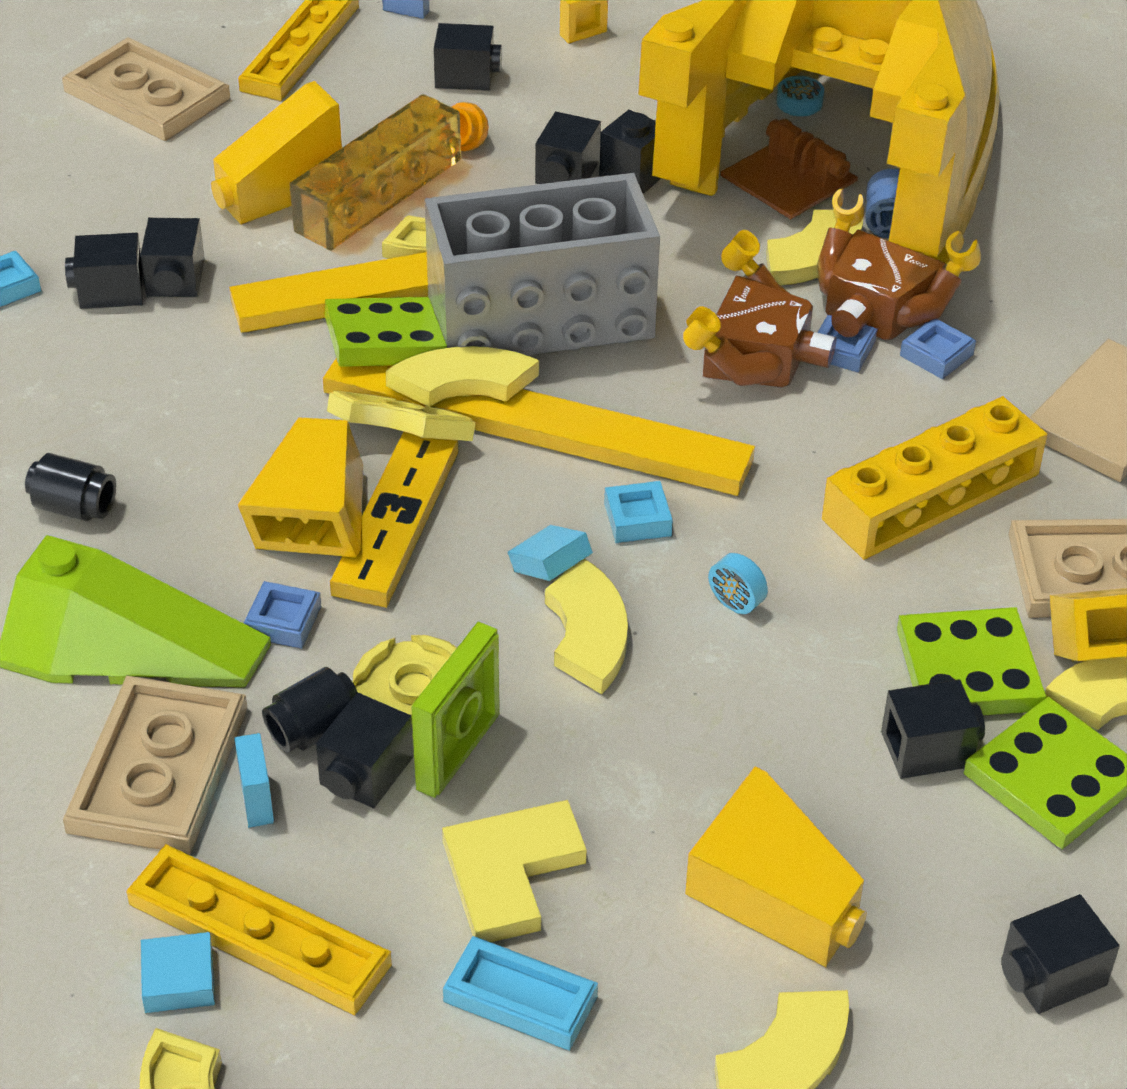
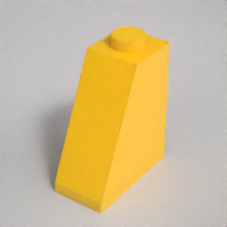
(258, 167)
(308, 492)
(777, 872)

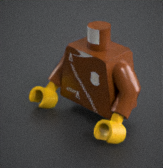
(884, 282)
(759, 326)

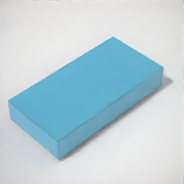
(520, 992)

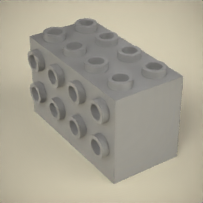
(544, 265)

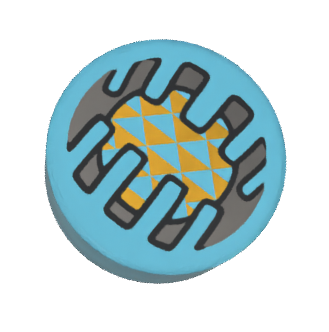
(800, 96)
(738, 583)

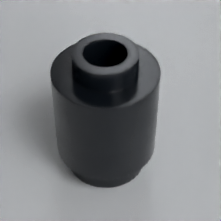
(70, 487)
(307, 708)

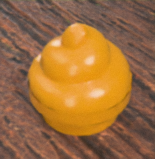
(473, 125)

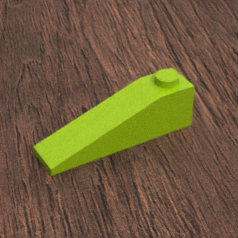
(102, 617)

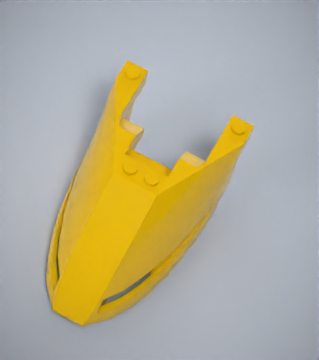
(920, 57)

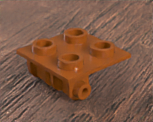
(792, 170)

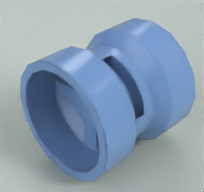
(880, 201)

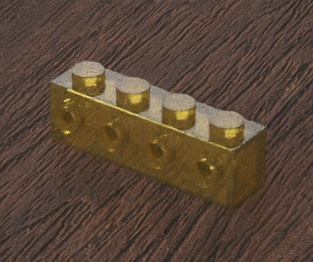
(375, 171)

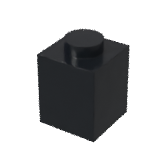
(465, 56)
(629, 148)
(567, 149)
(172, 257)
(106, 270)
(931, 728)
(365, 750)
(1058, 954)

